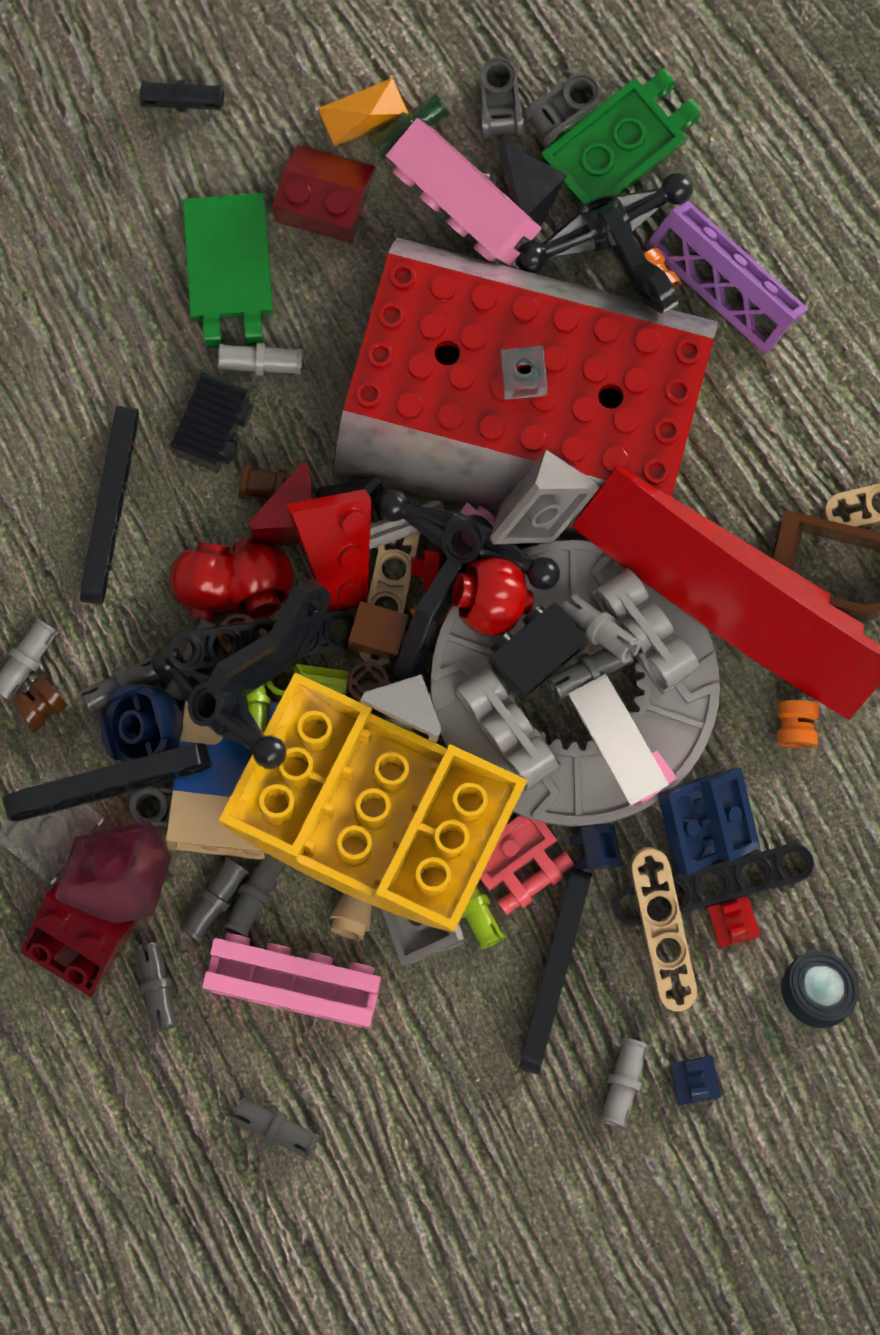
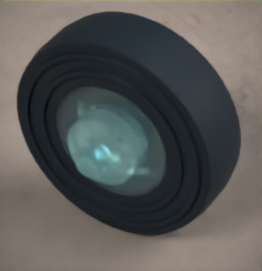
(819, 989)

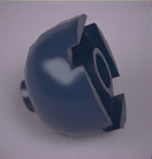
(140, 722)

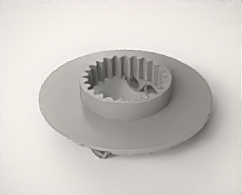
(674, 688)

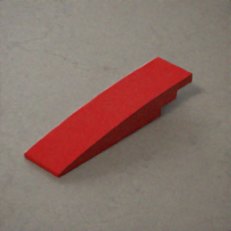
(734, 591)

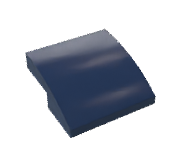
(708, 820)

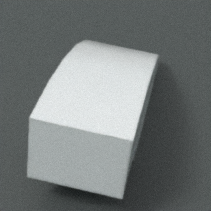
(618, 739)

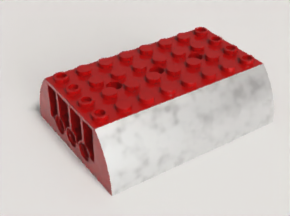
(448, 426)

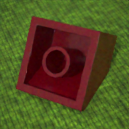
(323, 193)

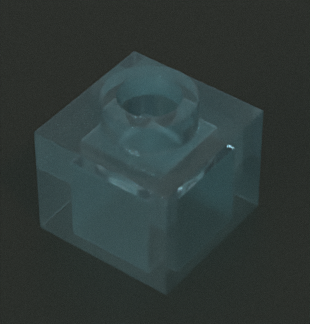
(523, 385)

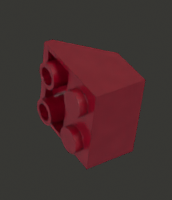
(75, 943)

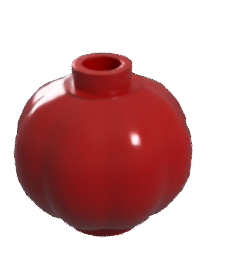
(259, 578)
(202, 580)
(492, 596)

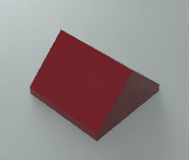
(272, 522)

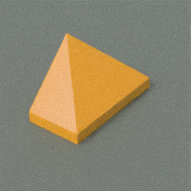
(362, 112)

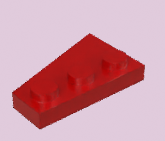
(336, 544)

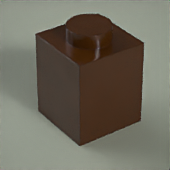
(378, 631)

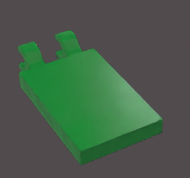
(621, 140)
(228, 263)

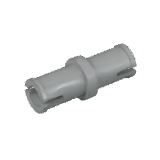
(260, 359)
(601, 628)
(25, 657)
(624, 1083)

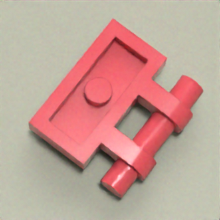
(518, 845)

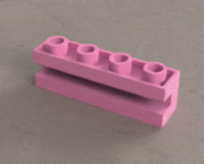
(462, 191)
(292, 982)

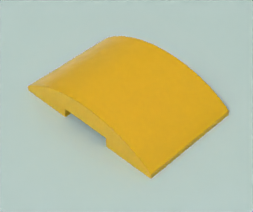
(373, 807)

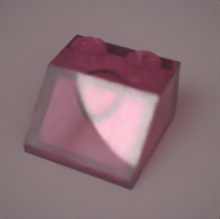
(116, 873)

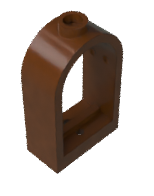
(788, 542)

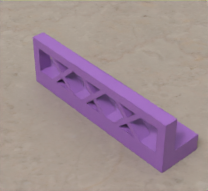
(736, 267)

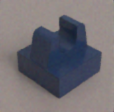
(599, 845)
(695, 1080)

